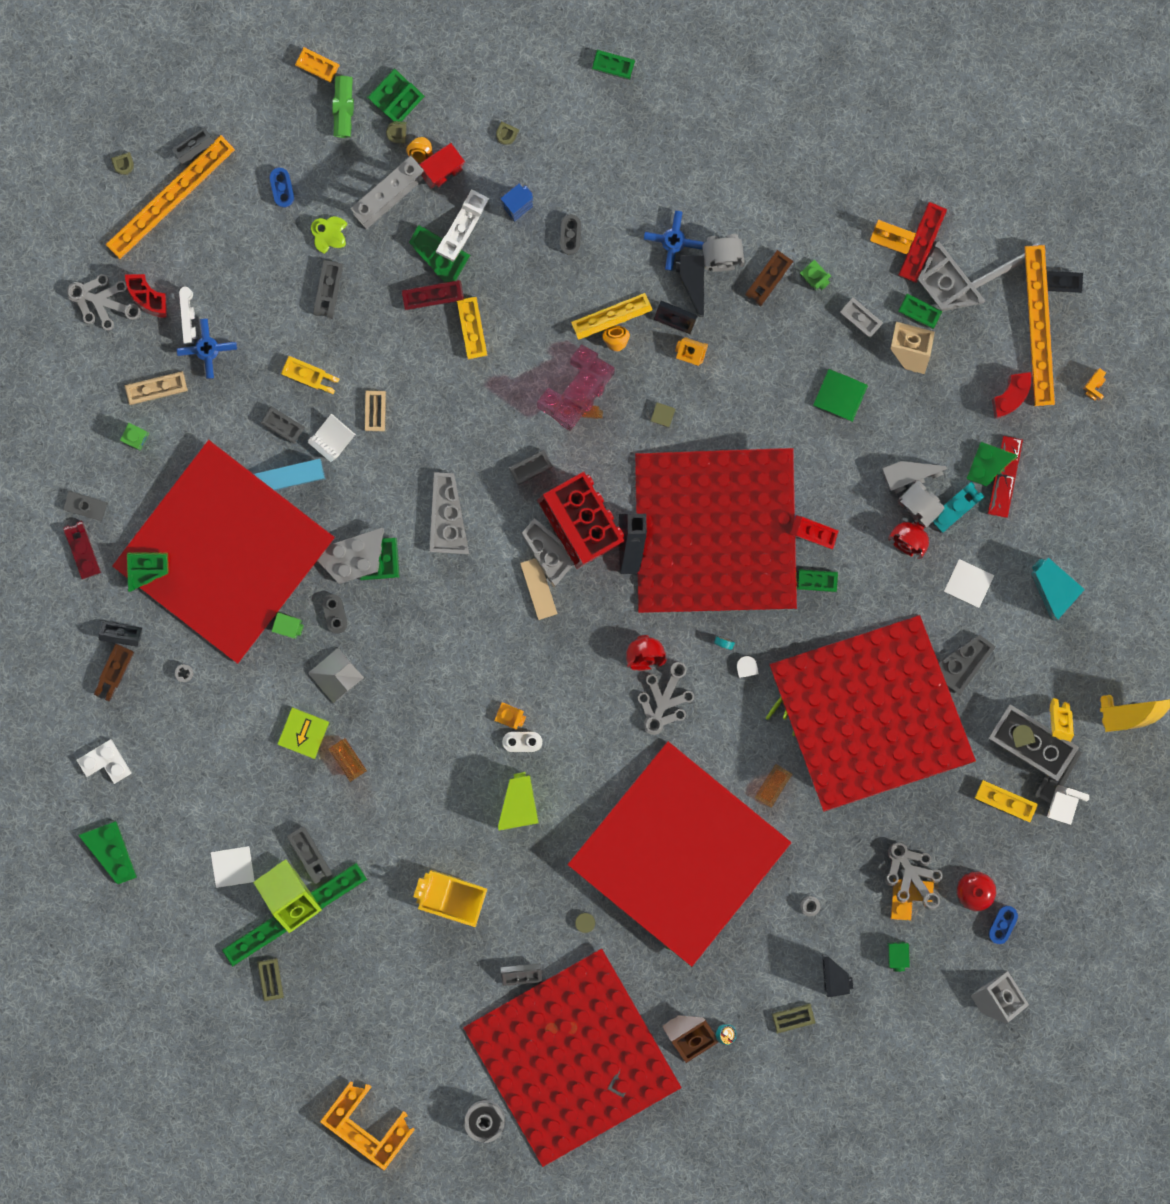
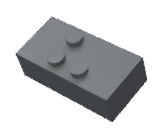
(1047, 753)

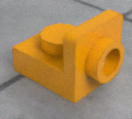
(1095, 381)
(510, 716)

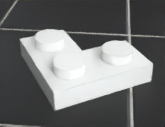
(107, 757)

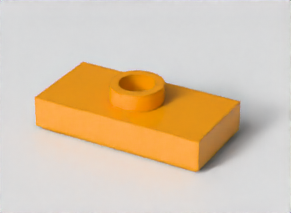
(317, 65)

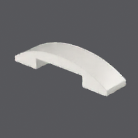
(462, 225)

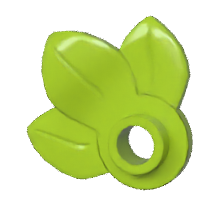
(331, 235)

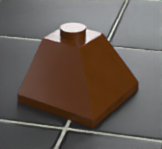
(690, 1035)

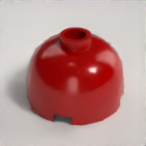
(910, 538)
(645, 652)
(976, 891)

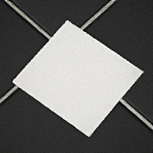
(969, 583)
(232, 867)

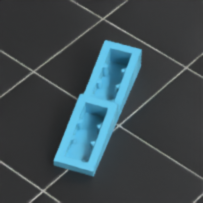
(293, 474)

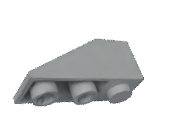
(905, 473)

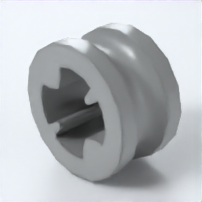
(186, 667)

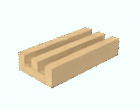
(375, 410)

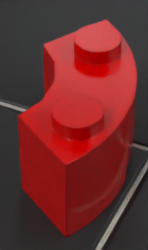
(144, 296)
(1014, 395)

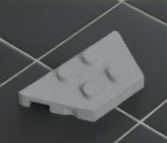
(947, 282)
(353, 556)

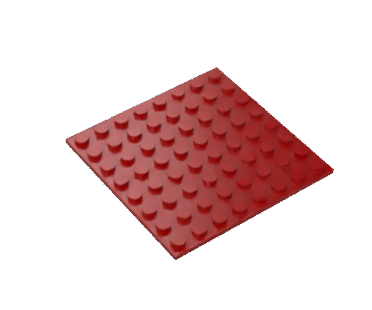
(717, 530)
(230, 550)
(872, 713)
(679, 853)
(562, 1079)

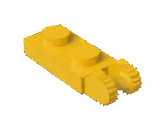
(307, 374)
(1061, 720)

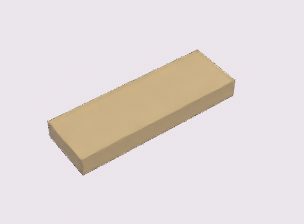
(156, 388)
(538, 589)

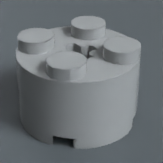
(723, 253)
(920, 504)
(496, 1121)

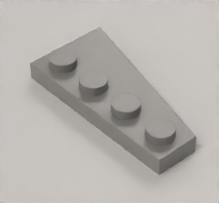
(446, 520)

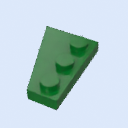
(426, 244)
(111, 851)

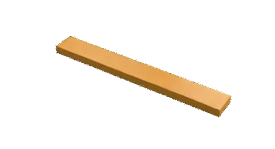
(170, 197)
(1039, 325)

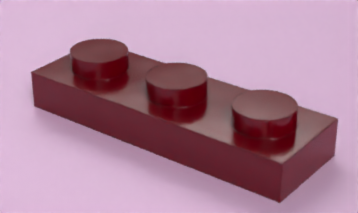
(432, 295)

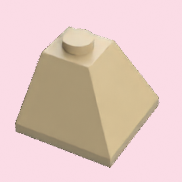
(912, 346)

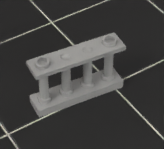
(388, 192)

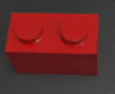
(442, 165)

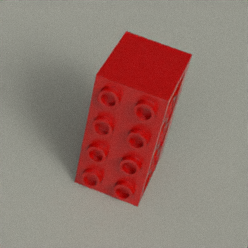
(572, 529)

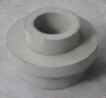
(814, 911)

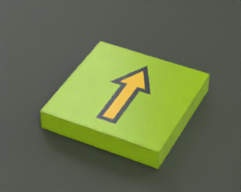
(303, 733)

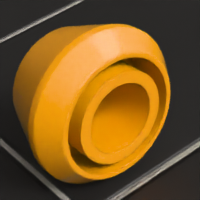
(420, 149)
(616, 337)

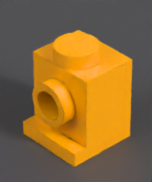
(683, 351)

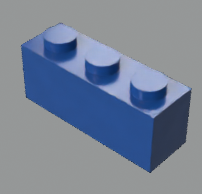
(517, 201)

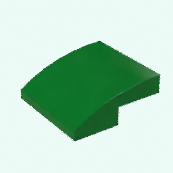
(395, 96)
(840, 395)

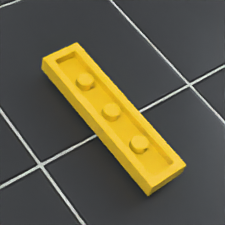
(611, 316)

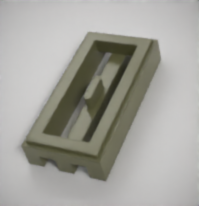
(278, 979)
(792, 1010)

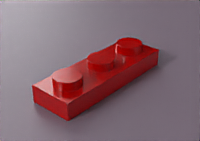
(814, 532)

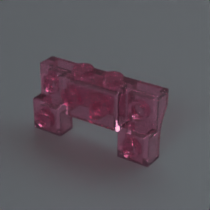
(581, 392)

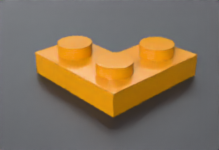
(903, 911)

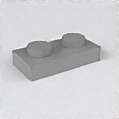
(861, 317)

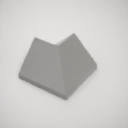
(336, 675)

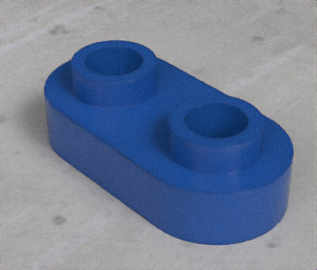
(281, 188)
(1003, 924)

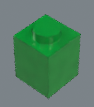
(898, 956)

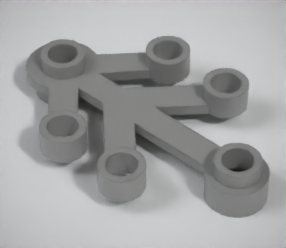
(100, 300)
(664, 702)
(912, 873)

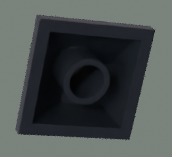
(835, 978)

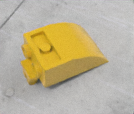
(1131, 715)
(450, 897)

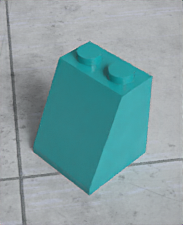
(1055, 587)

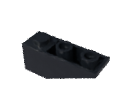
(631, 550)

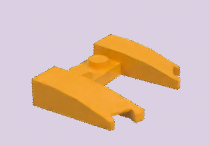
(378, 1152)

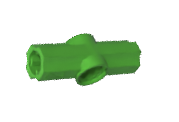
(343, 106)

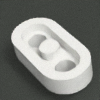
(522, 741)

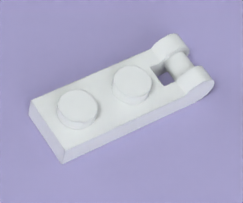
(187, 315)

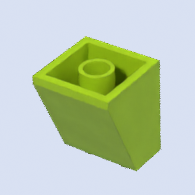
(519, 803)
(287, 896)

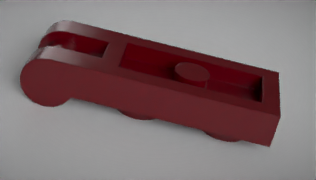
(82, 550)

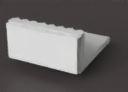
(331, 438)
(1065, 804)

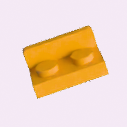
(892, 237)

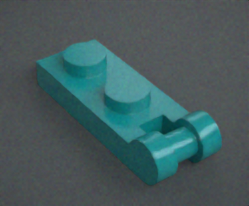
(957, 507)

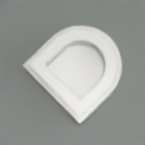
(747, 667)

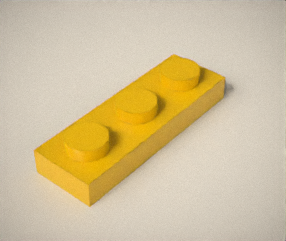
(472, 328)
(1006, 801)

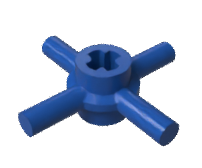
(673, 249)
(206, 339)

